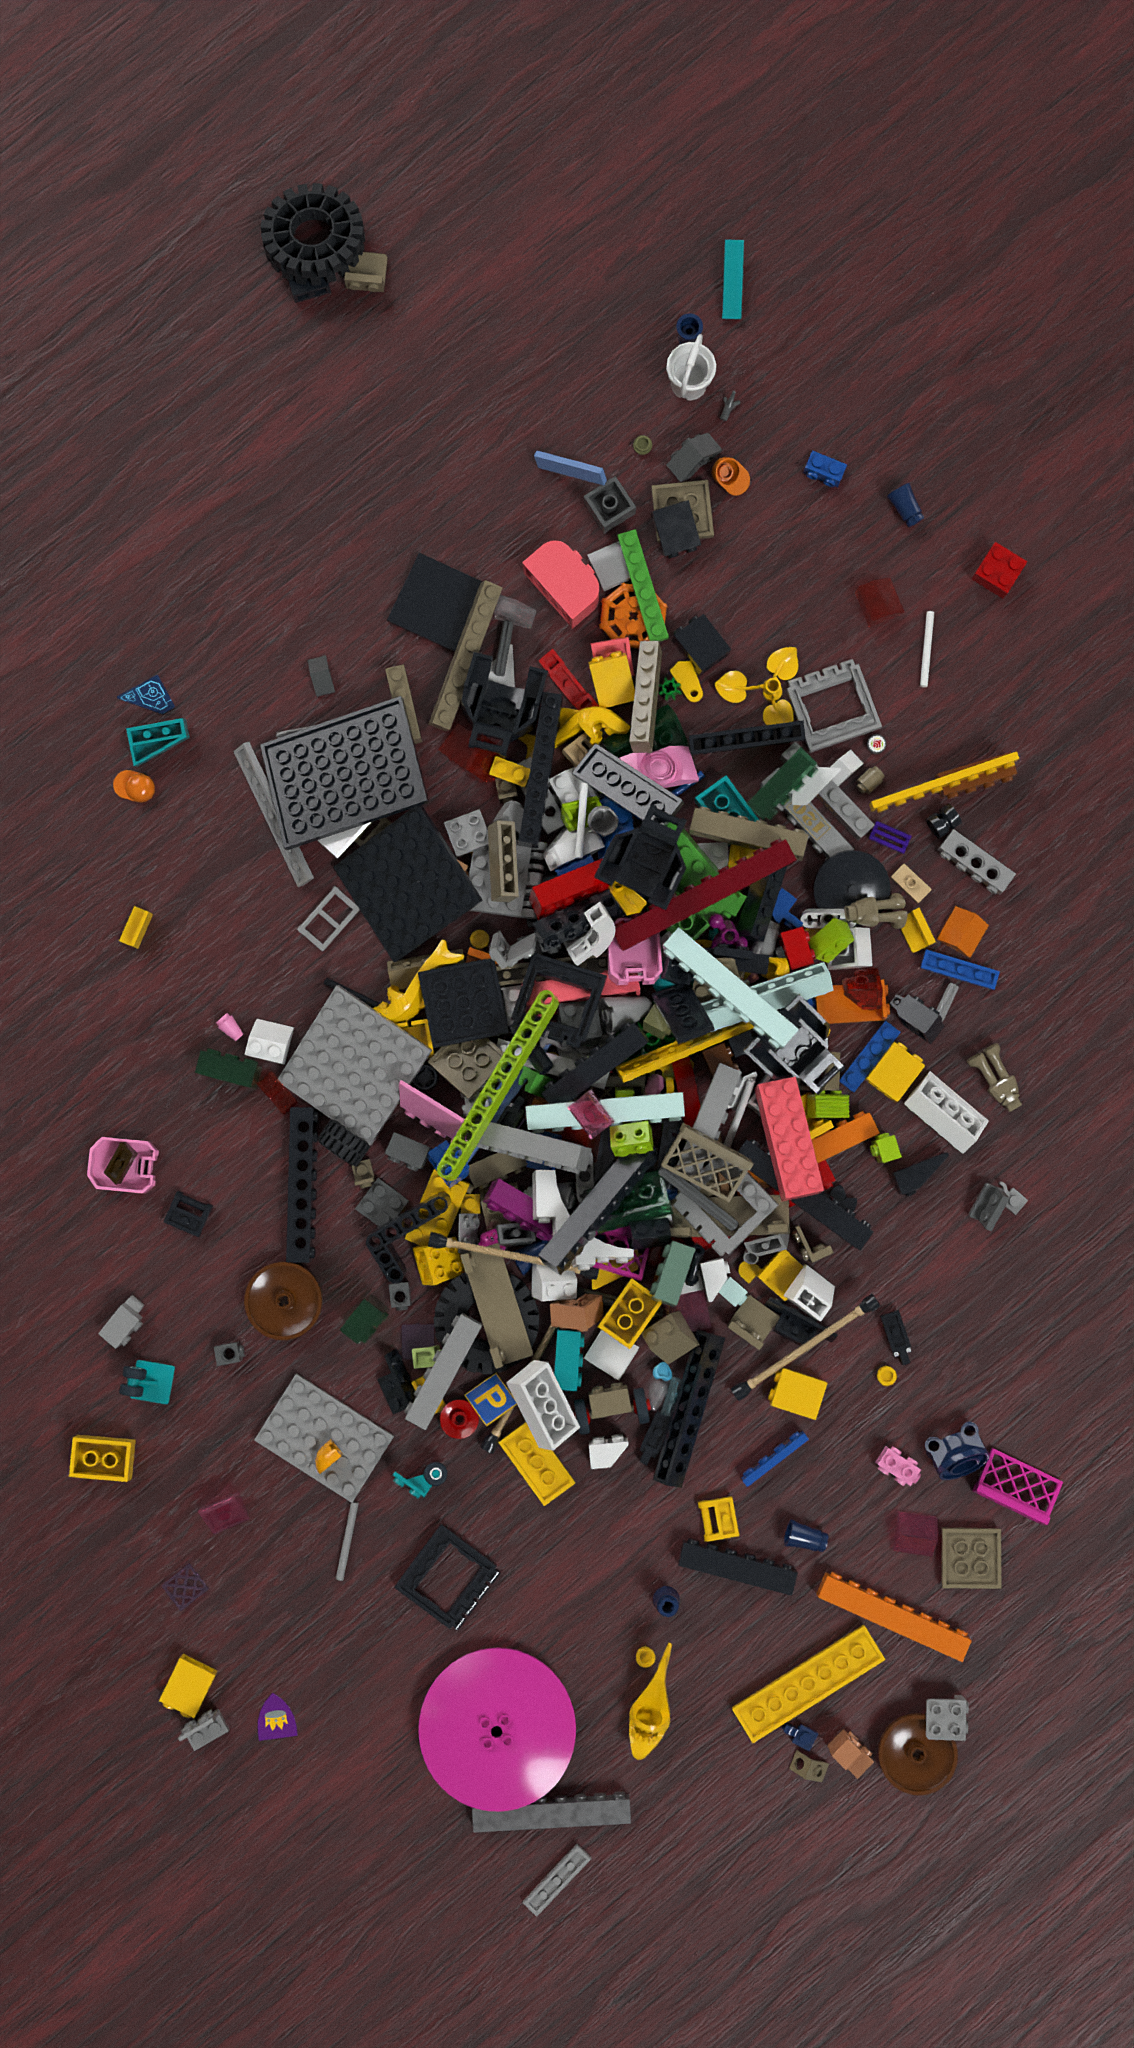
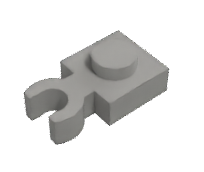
(1016, 1200)

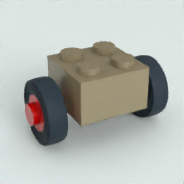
(611, 1402)

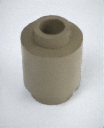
(870, 780)

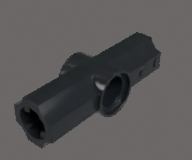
(538, 1057)

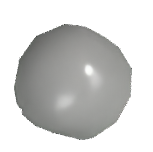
(603, 820)

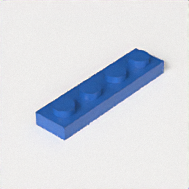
(959, 969)
(869, 1056)
(780, 1452)

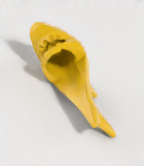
(588, 720)
(408, 1004)
(650, 1712)

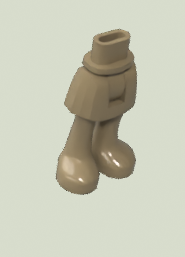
(866, 911)
(1005, 1088)

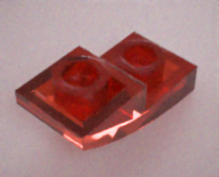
(277, 1093)

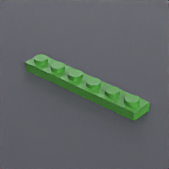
(642, 586)

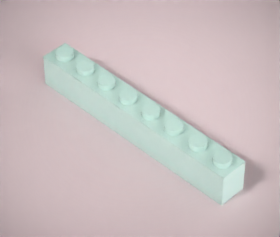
(729, 988)
(776, 992)
(622, 1109)

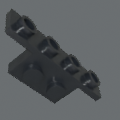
(745, 960)
(795, 1325)
(397, 1384)

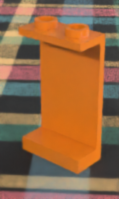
(839, 1009)

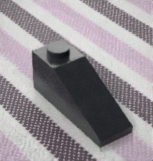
(915, 1175)

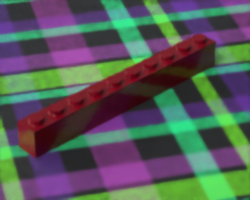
(705, 894)

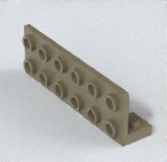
(741, 1211)
(497, 1307)

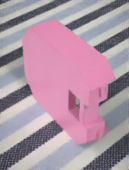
(641, 958)
(101, 1154)

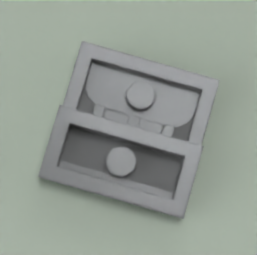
(609, 566)

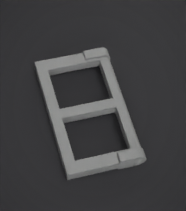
(318, 909)

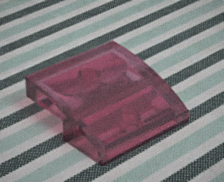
(694, 1310)

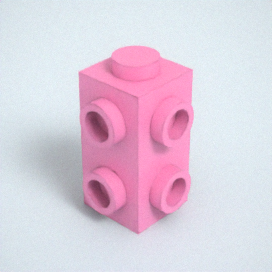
(904, 1469)

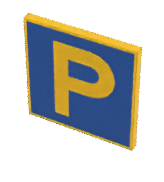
(491, 1399)

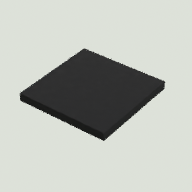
(435, 602)
(463, 1003)

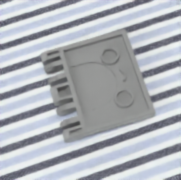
(480, 878)

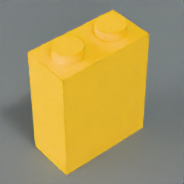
(612, 679)
(895, 1071)
(797, 1393)
(188, 1686)

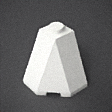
(563, 847)

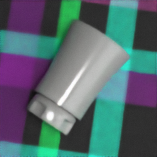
(768, 946)

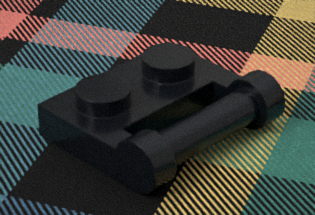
(184, 1219)

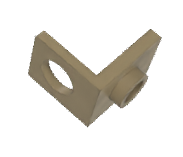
(812, 1769)

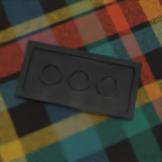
(682, 1012)

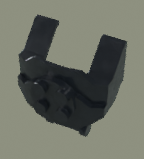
(500, 709)
(646, 859)
(805, 1053)

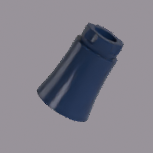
(688, 328)
(906, 505)
(531, 1249)
(805, 1537)
(663, 1595)

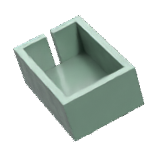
(672, 1273)

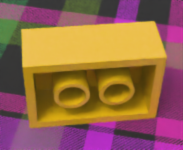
(629, 1314)
(102, 1458)

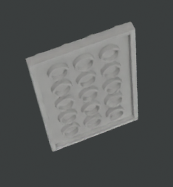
(310, 1418)

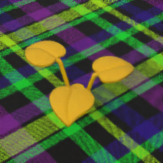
(781, 663)

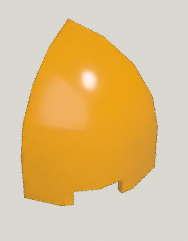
(327, 1456)

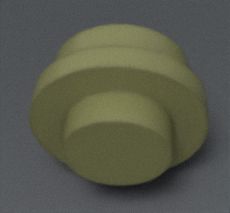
(642, 445)

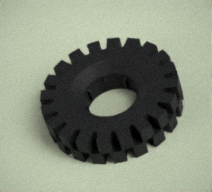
(316, 260)
(458, 1299)

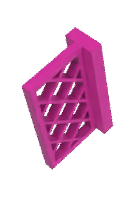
(620, 1234)
(1010, 1502)

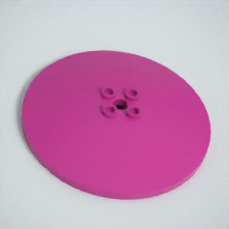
(504, 1691)

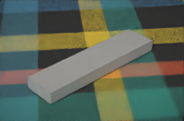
(556, 1879)

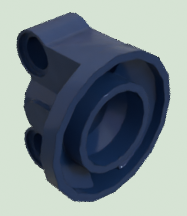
(958, 1453)

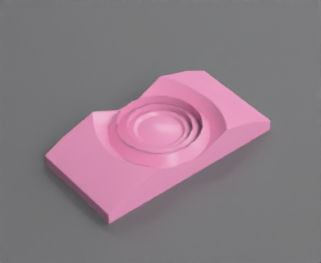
(665, 766)

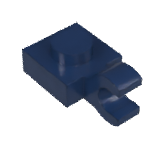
(802, 1736)

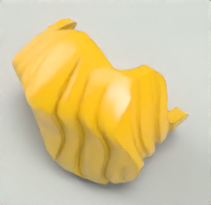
(776, 968)

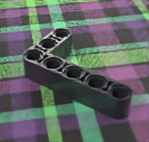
(402, 1229)

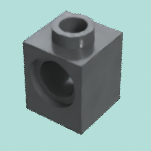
(404, 1287)
(220, 1353)

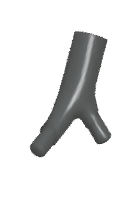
(729, 405)

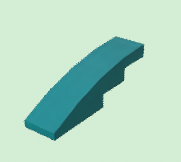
(733, 279)

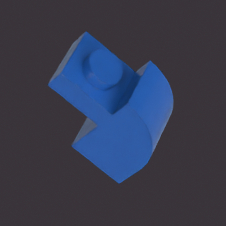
(782, 906)

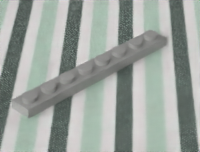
(262, 793)

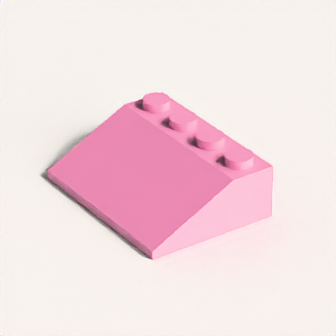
(429, 1111)

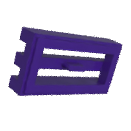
(905, 843)

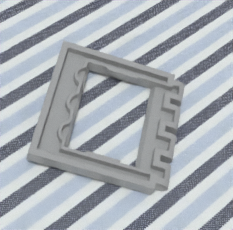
(841, 731)
(749, 1189)

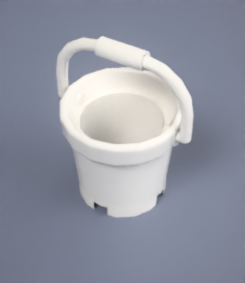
(691, 369)

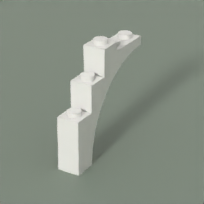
(549, 1206)

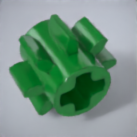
(667, 684)

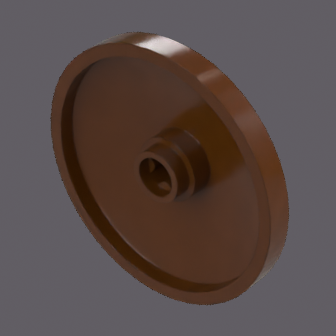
(283, 1300)
(913, 1760)

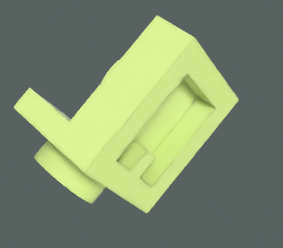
(423, 1356)

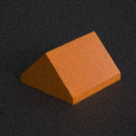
(963, 931)

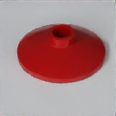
(459, 1429)

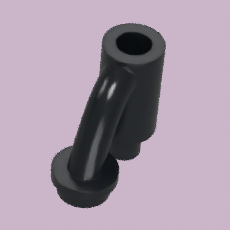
(692, 1278)

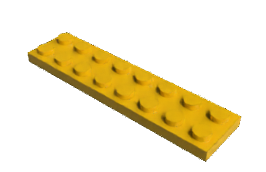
(808, 1683)

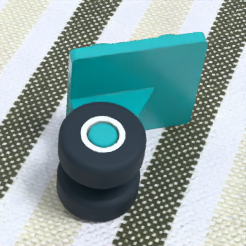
(148, 1381)
(433, 1475)

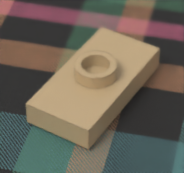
(910, 883)

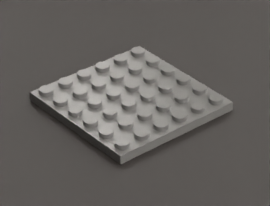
(354, 1064)

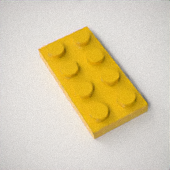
(444, 1222)
(537, 1465)

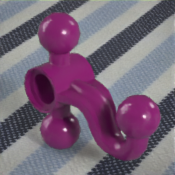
(716, 921)

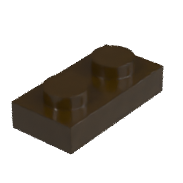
(120, 1162)

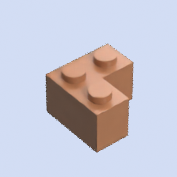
(578, 1313)
(849, 1753)

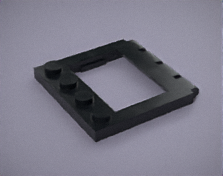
(569, 975)
(607, 1158)
(425, 1561)

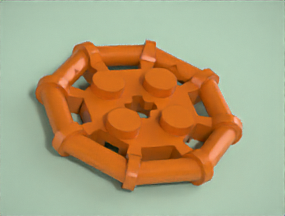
(621, 615)

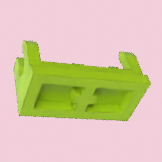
(570, 810)

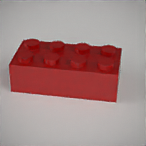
(566, 890)

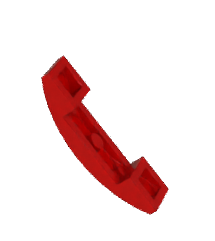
(566, 681)
(686, 1083)

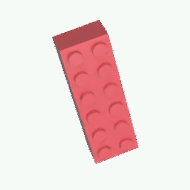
(567, 993)
(788, 1139)

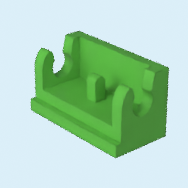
(535, 1081)

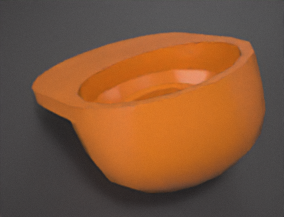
(731, 475)
(134, 786)

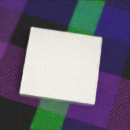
(610, 1355)

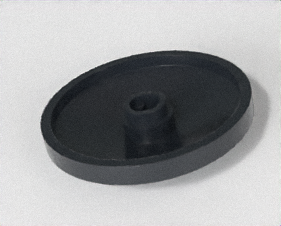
(849, 878)

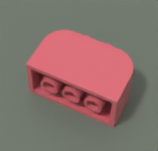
(563, 580)

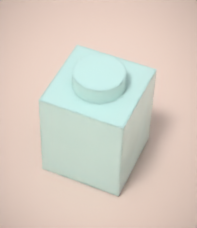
(733, 1292)

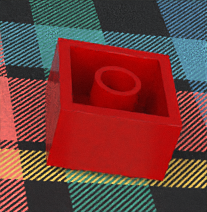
(999, 570)
(797, 948)

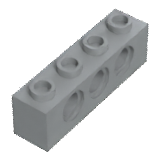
(550, 824)
(1002, 874)

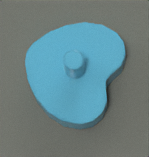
(662, 1371)

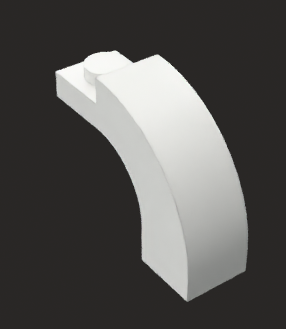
(597, 938)

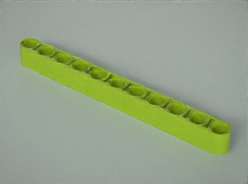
(498, 1075)

